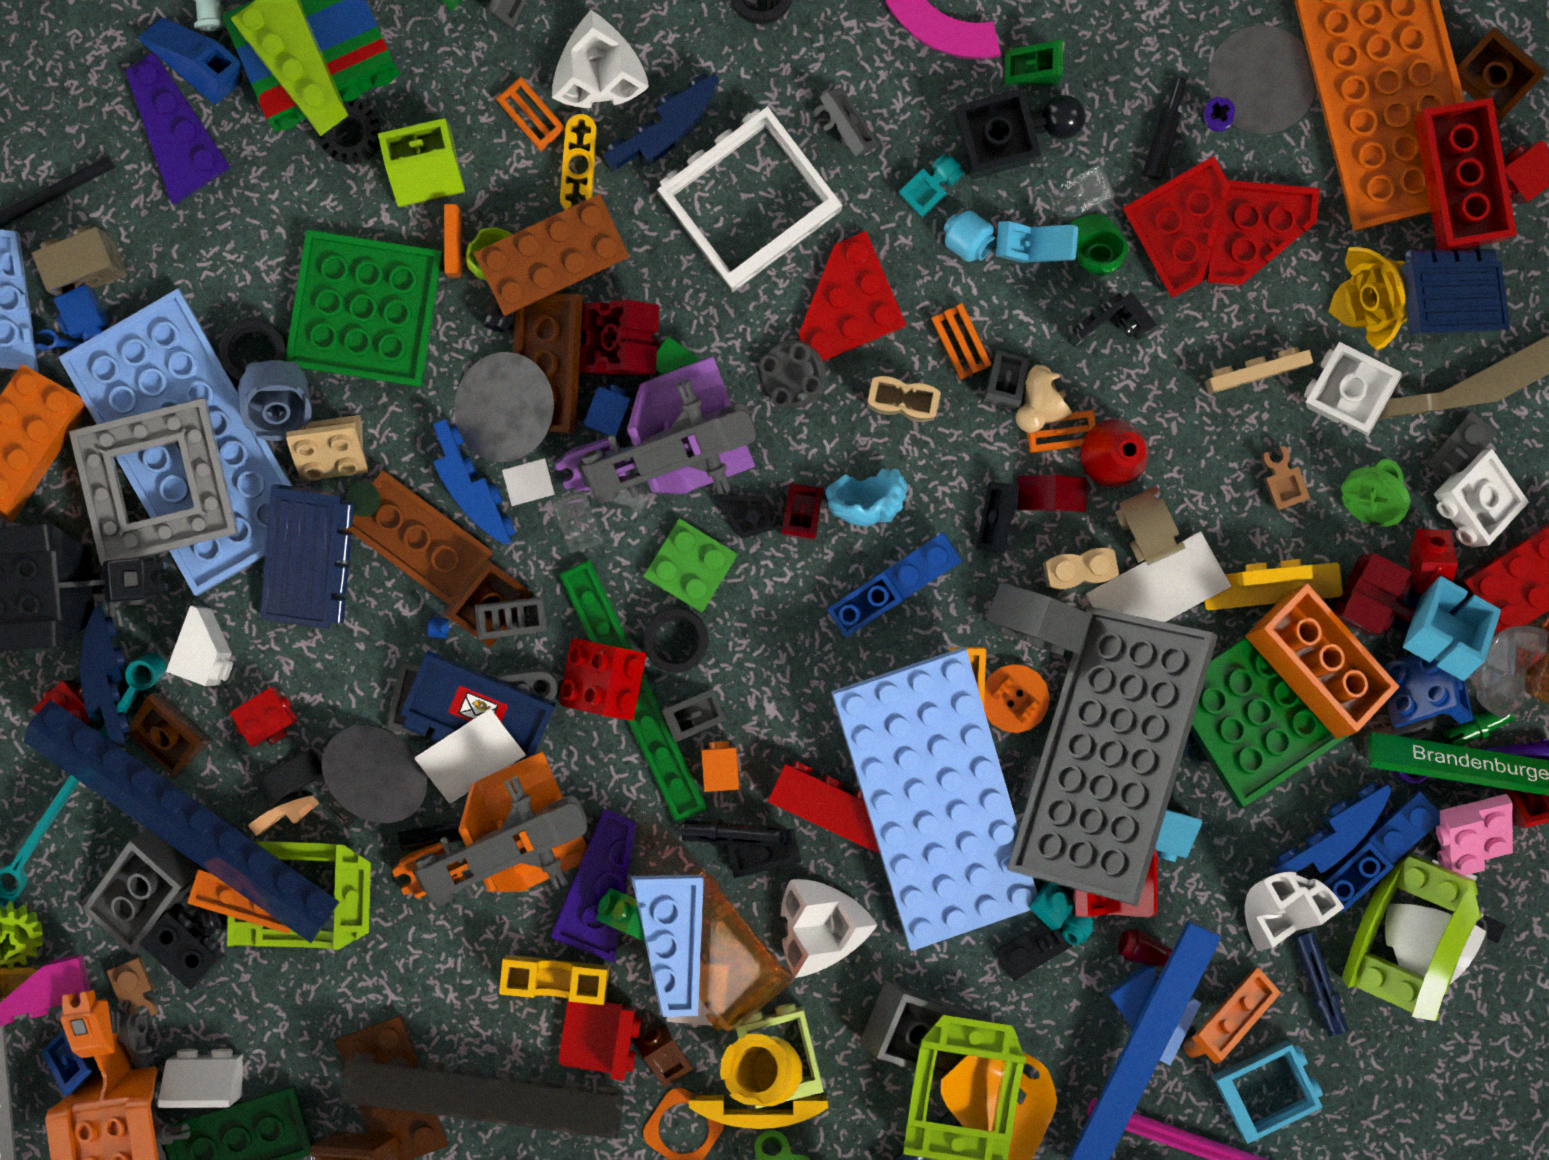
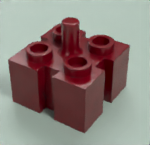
(619, 338)
(1371, 595)

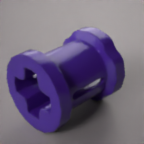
(1221, 103)

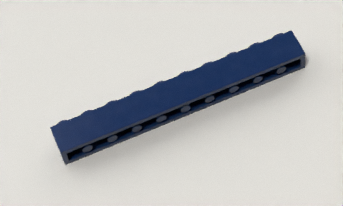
(180, 820)

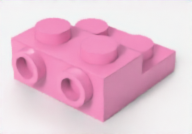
(1475, 834)

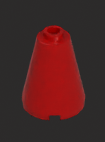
(1104, 455)

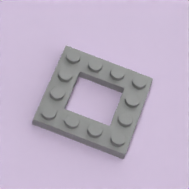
(95, 454)

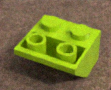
(421, 162)

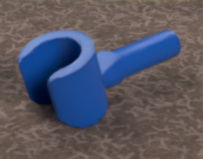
(55, 341)
(438, 627)

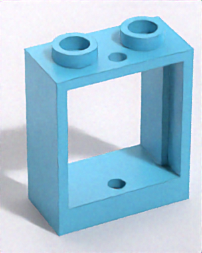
(1310, 1089)

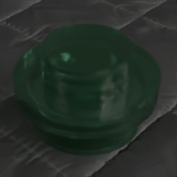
(366, 498)

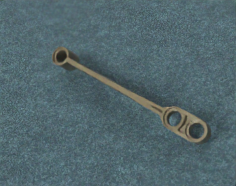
(1481, 388)

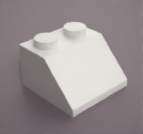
(201, 649)
(201, 1079)

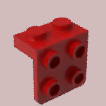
(602, 679)
(1093, 905)
(600, 1037)

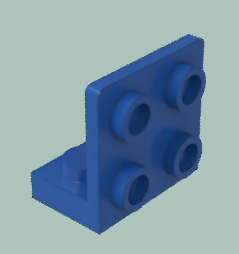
(1425, 692)

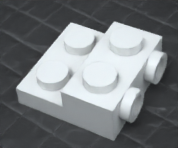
(1351, 388)
(1480, 500)

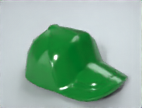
(1099, 245)

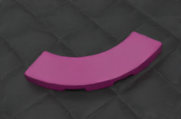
(945, 33)

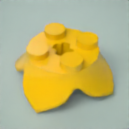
(1372, 296)

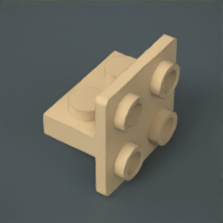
(328, 448)

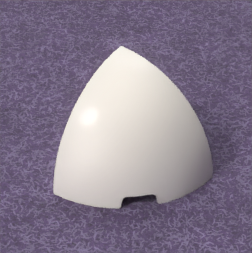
(597, 66)
(1286, 904)
(821, 926)
(1416, 933)

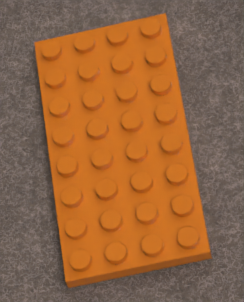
(1373, 75)

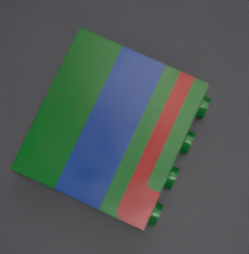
(351, 50)

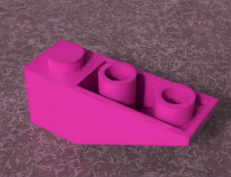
(46, 988)

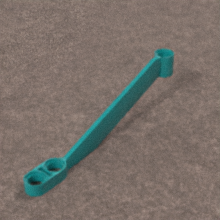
(137, 683)

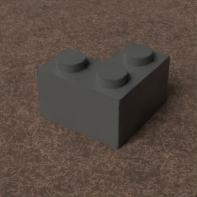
(1038, 619)

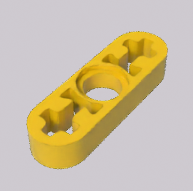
(589, 139)

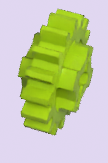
(19, 935)

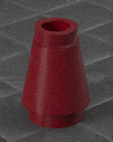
(1142, 948)

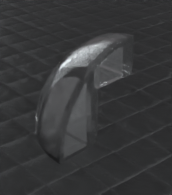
(1503, 674)

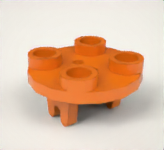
(1027, 710)

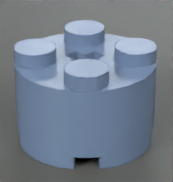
(274, 399)

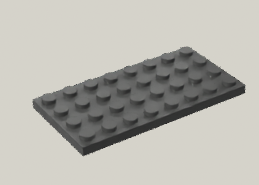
(1113, 755)

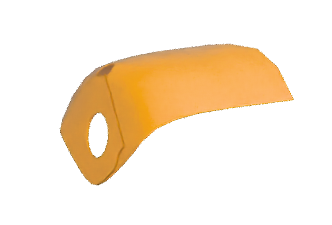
(972, 1094)

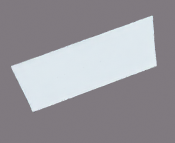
(1165, 586)

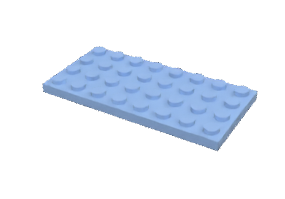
(165, 361)
(935, 797)

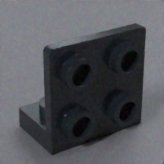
(1133, 318)

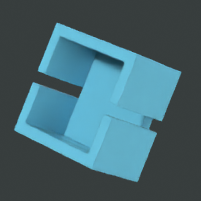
(1455, 640)

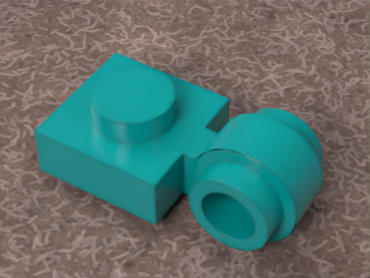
(924, 192)
(1055, 908)

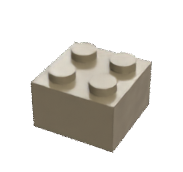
(82, 259)

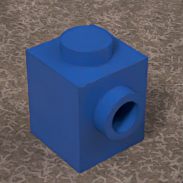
(81, 313)

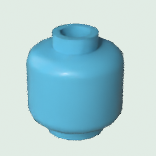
(969, 236)

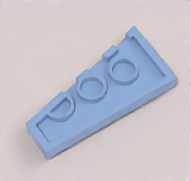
(15, 316)
(672, 933)

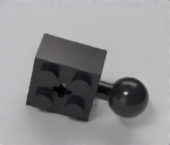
(1009, 113)

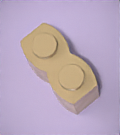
(913, 401)
(1089, 567)

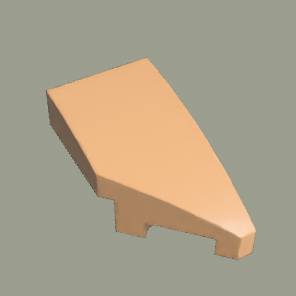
(294, 810)

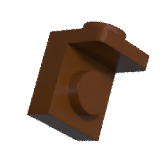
(664, 1055)

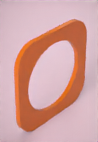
(651, 1129)

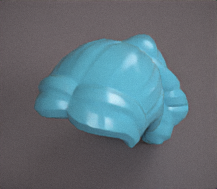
(867, 500)

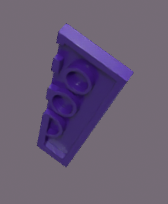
(177, 136)
(601, 868)

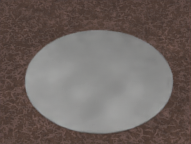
(1264, 77)
(504, 406)
(374, 774)

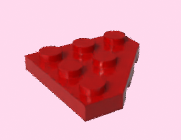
(1182, 224)
(1257, 227)
(850, 301)

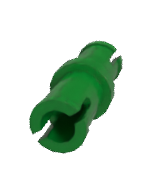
(1477, 728)

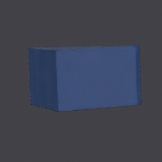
(1133, 992)
(67, 1067)

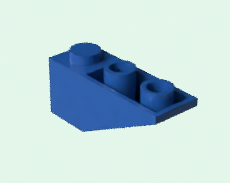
(195, 58)

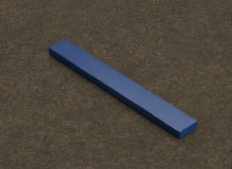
(1146, 1043)

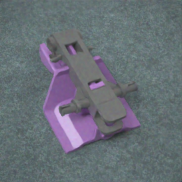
(680, 436)

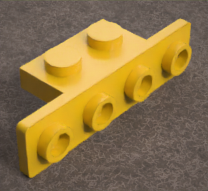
(1268, 586)

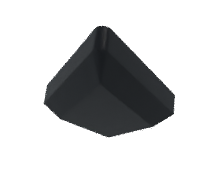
(746, 513)

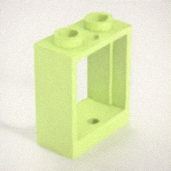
(810, 1084)

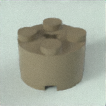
(1150, 526)

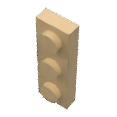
(1258, 369)

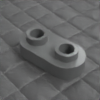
(526, 678)

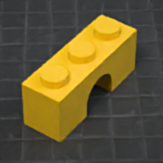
(551, 977)

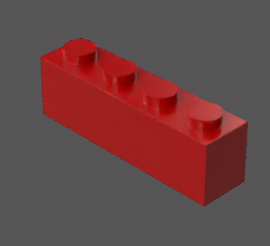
(823, 804)

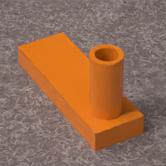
(217, 896)
(1233, 1017)

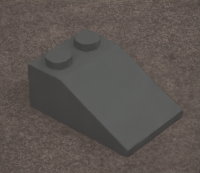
(140, 889)
(901, 1022)

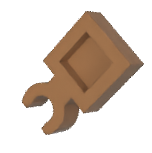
(1286, 485)
(131, 983)

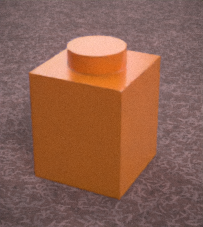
(720, 767)

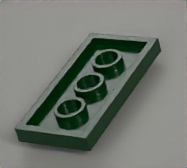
(249, 1130)

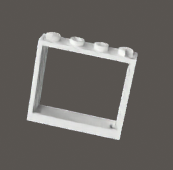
(726, 144)

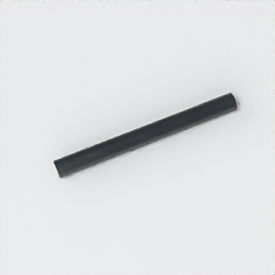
(56, 190)

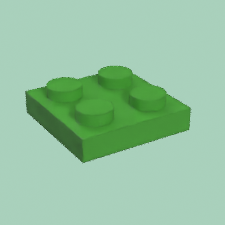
(690, 565)

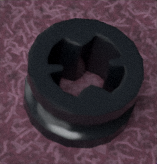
(212, 920)

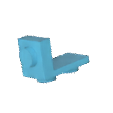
(1036, 243)

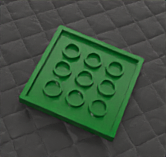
(364, 308)
(1254, 724)

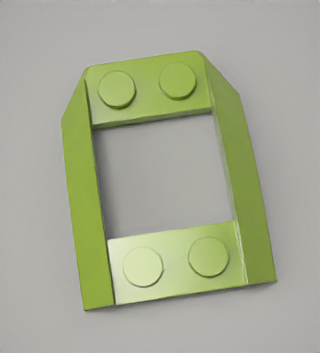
(351, 891)
(1392, 982)
(961, 1143)

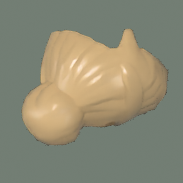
(1041, 401)

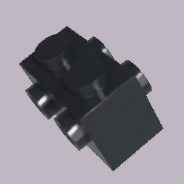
(179, 952)

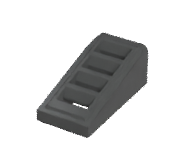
(536, 614)

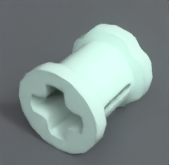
(209, 16)

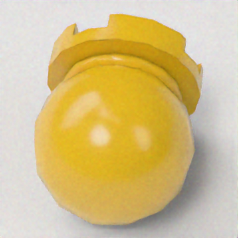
(761, 1070)

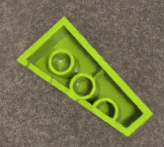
(289, 50)

